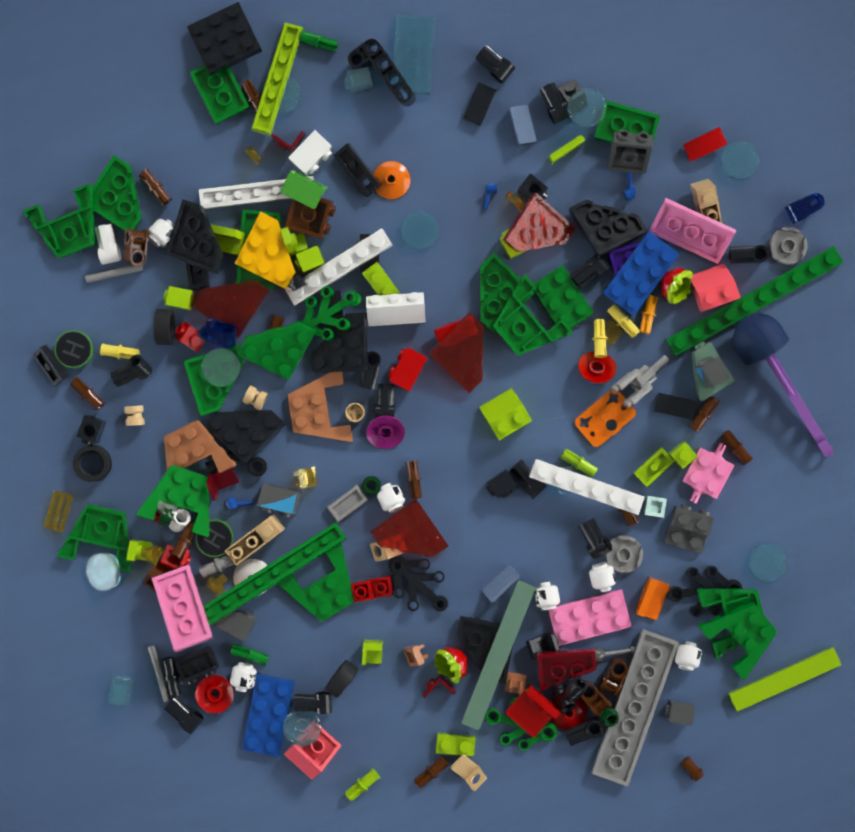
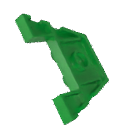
(70, 232)
(520, 327)
(183, 490)
(100, 527)
(328, 593)
(730, 600)
(749, 629)

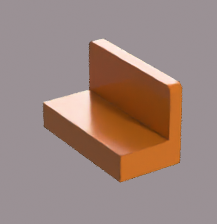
(652, 598)

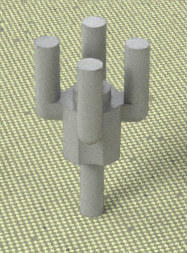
(640, 381)

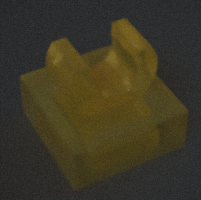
(307, 478)
(216, 585)

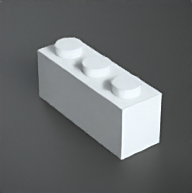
(395, 309)

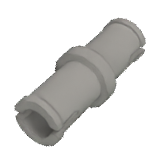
(215, 566)

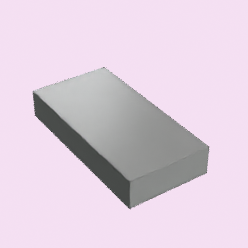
(347, 503)

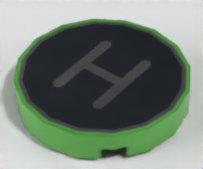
(73, 349)
(219, 539)

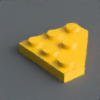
(266, 252)

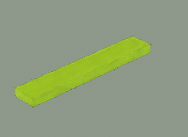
(277, 79)
(784, 679)

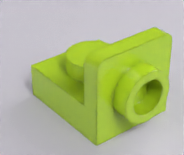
(294, 243)
(135, 549)

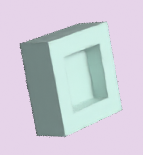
(655, 506)

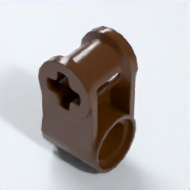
(135, 245)
(612, 680)
(596, 700)

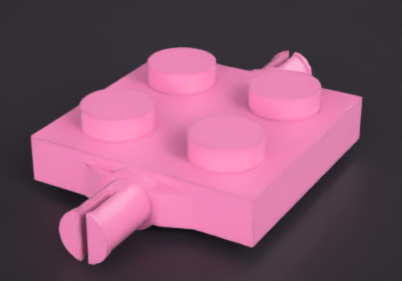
(708, 473)

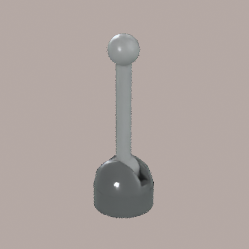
(600, 653)

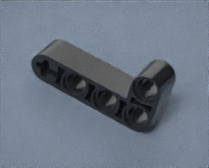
(387, 73)

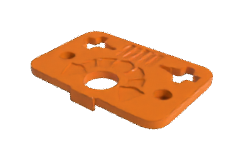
(601, 414)

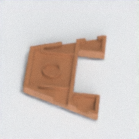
(310, 409)
(192, 445)

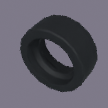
(164, 326)
(77, 466)
(341, 678)

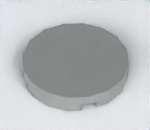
(787, 246)
(625, 554)

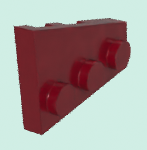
(562, 665)

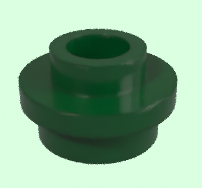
(366, 489)
(166, 517)
(609, 717)

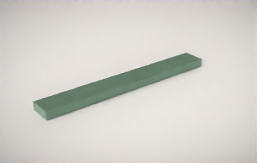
(498, 655)

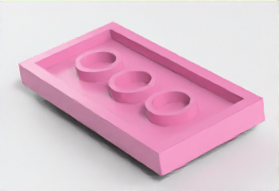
(692, 231)
(182, 608)
(590, 617)

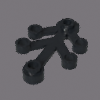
(415, 580)
(706, 585)

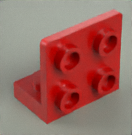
(532, 710)

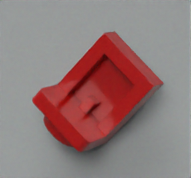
(189, 336)
(172, 562)

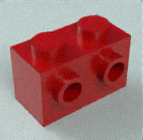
(407, 368)

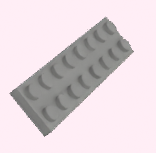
(635, 707)

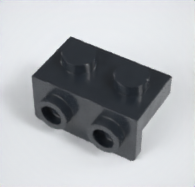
(196, 665)

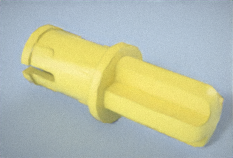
(623, 320)
(600, 338)
(118, 351)

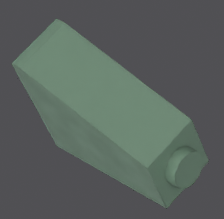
(702, 351)

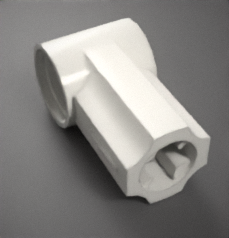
(108, 249)
(178, 513)

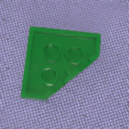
(117, 196)
(496, 287)
(278, 348)
(207, 396)

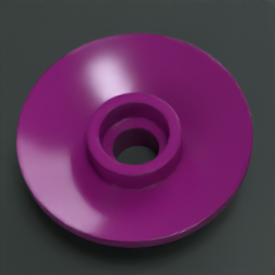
(385, 438)

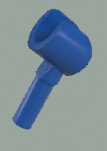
(491, 188)
(631, 192)
(231, 503)

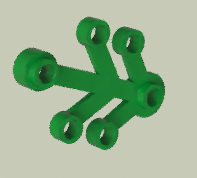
(325, 314)
(520, 731)

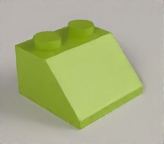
(505, 414)

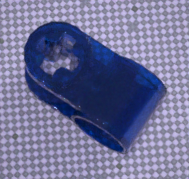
(802, 208)
(220, 333)

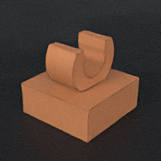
(414, 655)
(515, 682)

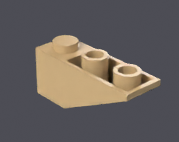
(706, 199)
(255, 539)

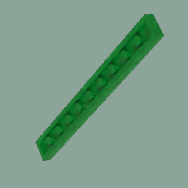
(754, 300)
(273, 573)

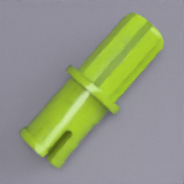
(579, 463)
(362, 784)

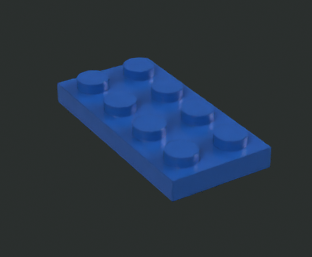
(640, 273)
(267, 714)

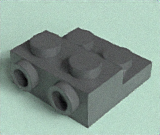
(630, 152)
(689, 528)

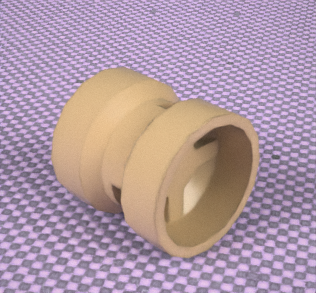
(251, 395)
(352, 412)
(134, 415)

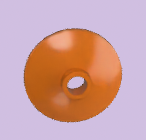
(399, 186)

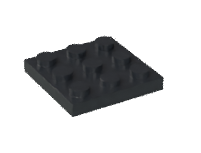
(224, 39)

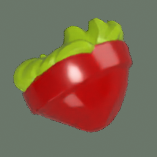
(676, 285)
(451, 663)

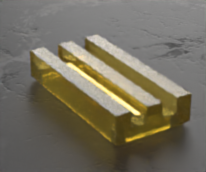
(53, 526)

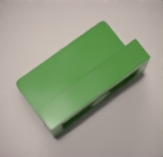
(303, 189)

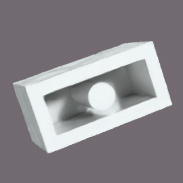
(311, 153)

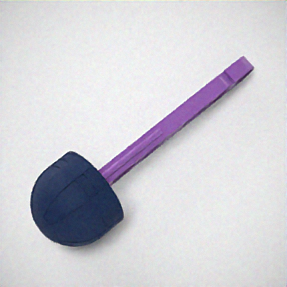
(758, 339)

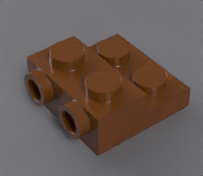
(309, 220)

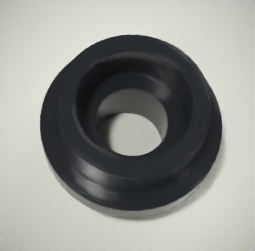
(297, 283)
(251, 468)

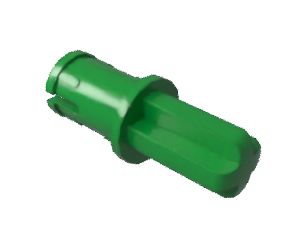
(318, 41)
(249, 654)

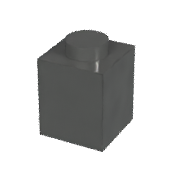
(679, 712)

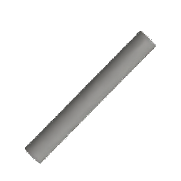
(112, 273)
(159, 673)

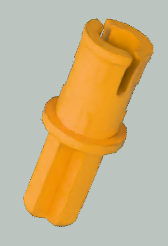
(648, 314)

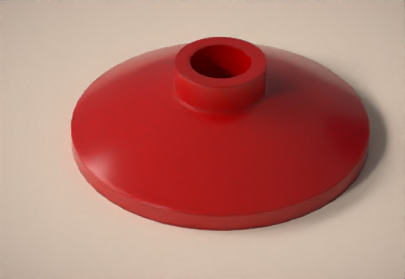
(605, 368)
(207, 700)
(578, 716)

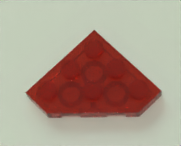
(538, 226)
(232, 302)
(462, 352)
(410, 532)

